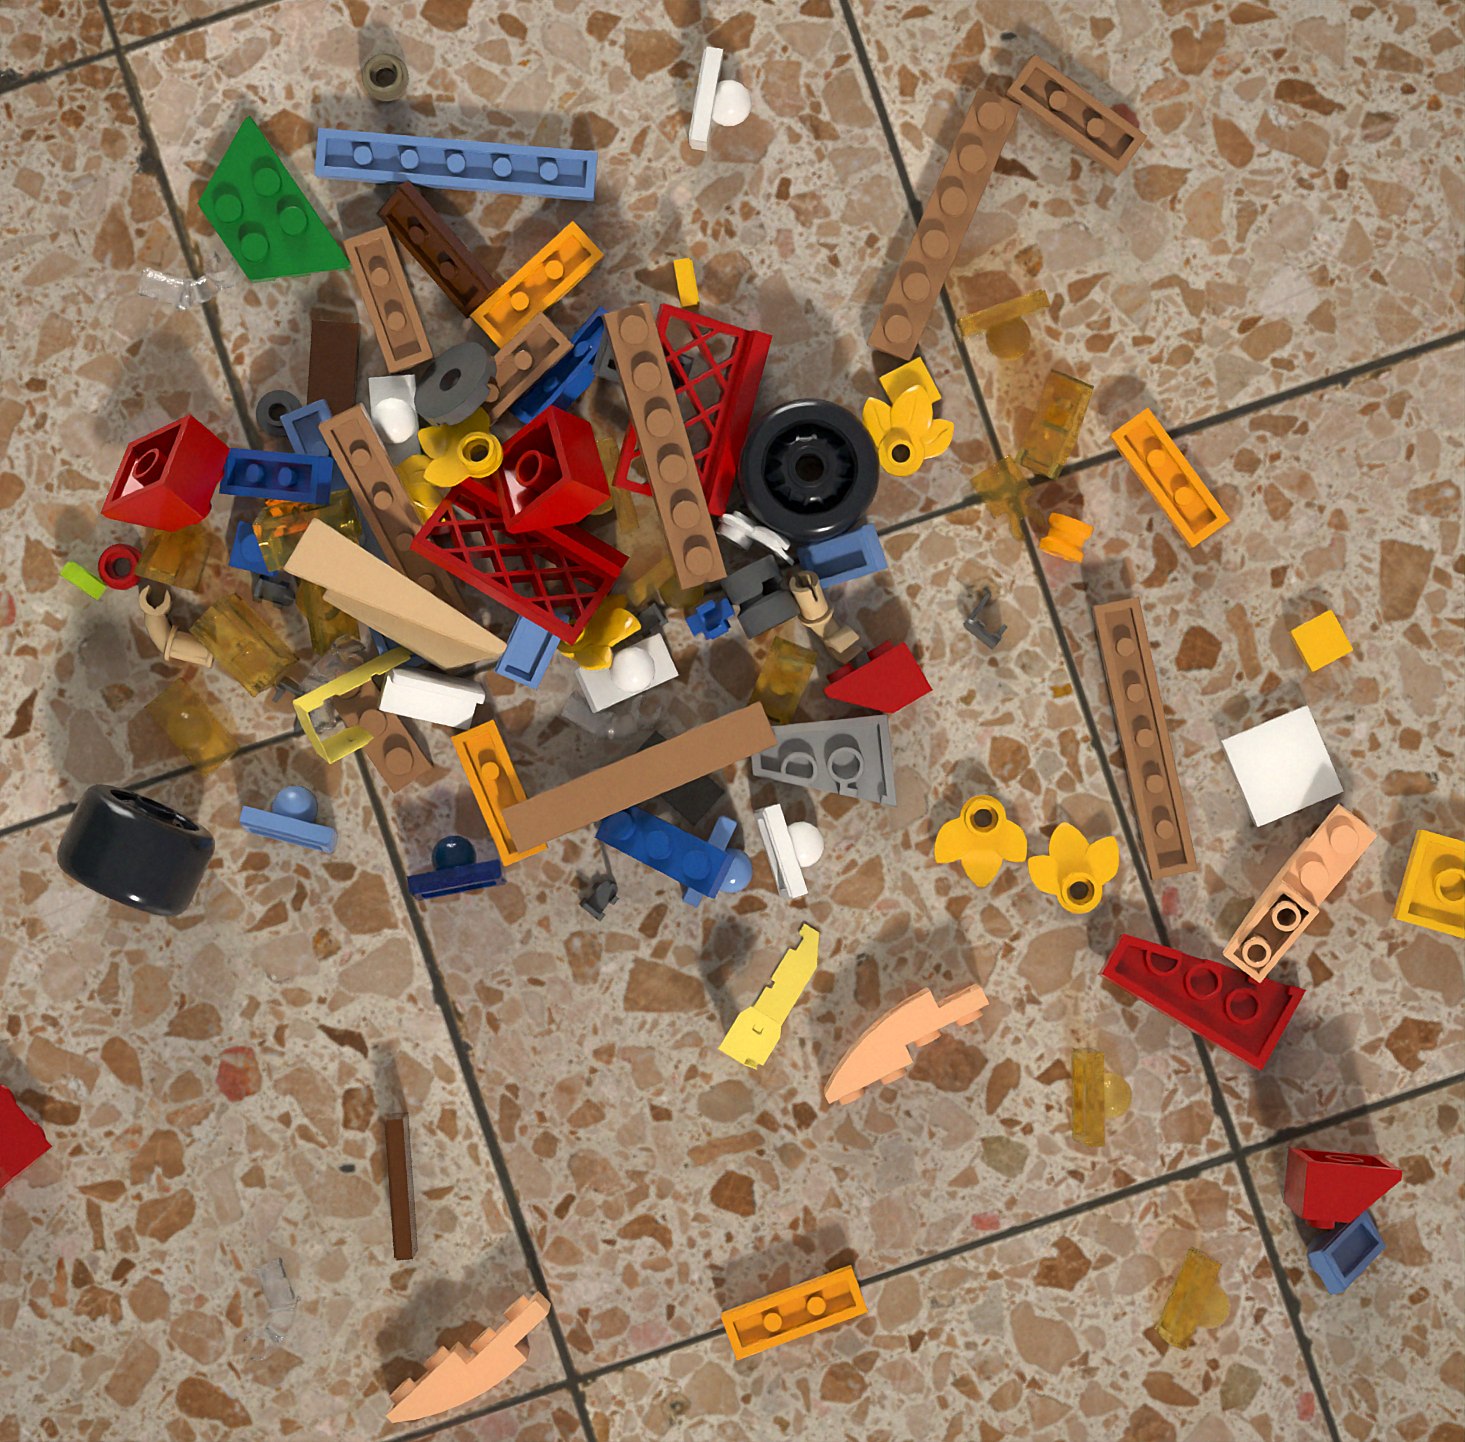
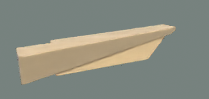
(389, 600)

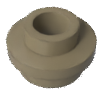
(379, 64)

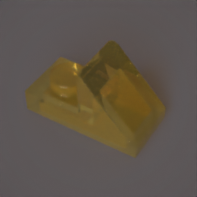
(783, 679)

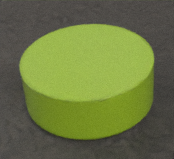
(83, 580)

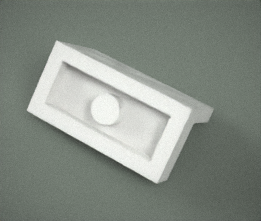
(430, 696)

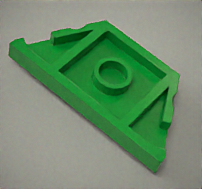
(266, 214)

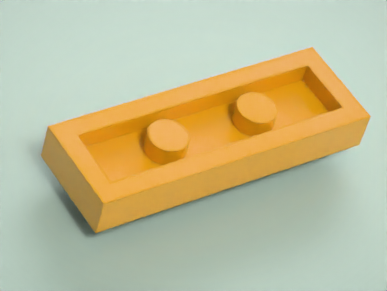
(538, 284)
(1169, 478)
(493, 783)
(794, 1312)

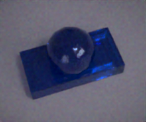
(455, 871)

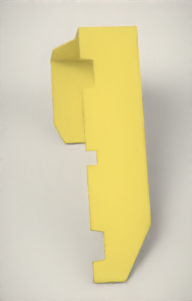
(338, 744)
(759, 1026)

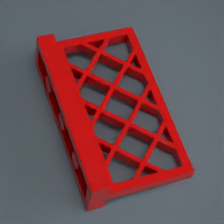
(731, 411)
(566, 546)

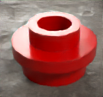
(107, 564)

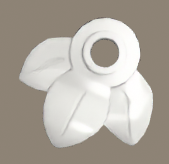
(744, 532)

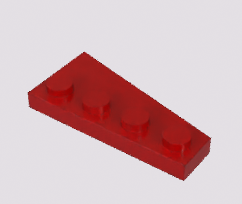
(1205, 997)

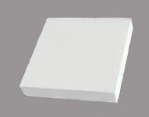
(1281, 766)

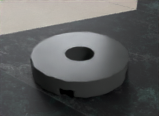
(455, 384)

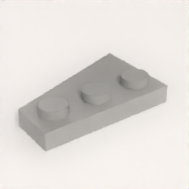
(833, 756)

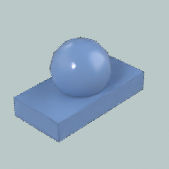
(844, 556)
(528, 651)
(291, 820)
(740, 869)
(1344, 1252)

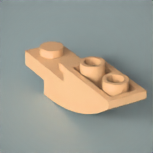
(1297, 892)
(882, 1048)
(461, 1376)

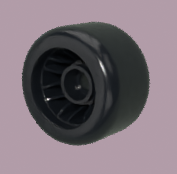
(801, 508)
(135, 850)

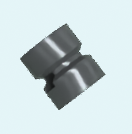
(760, 596)

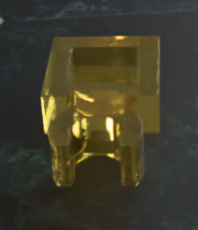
(1004, 491)

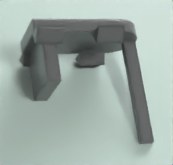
(272, 592)
(650, 618)
(977, 628)
(291, 686)
(603, 895)

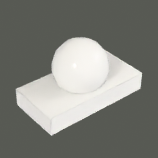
(722, 101)
(395, 415)
(631, 673)
(788, 849)

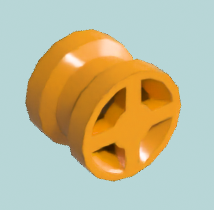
(1065, 538)

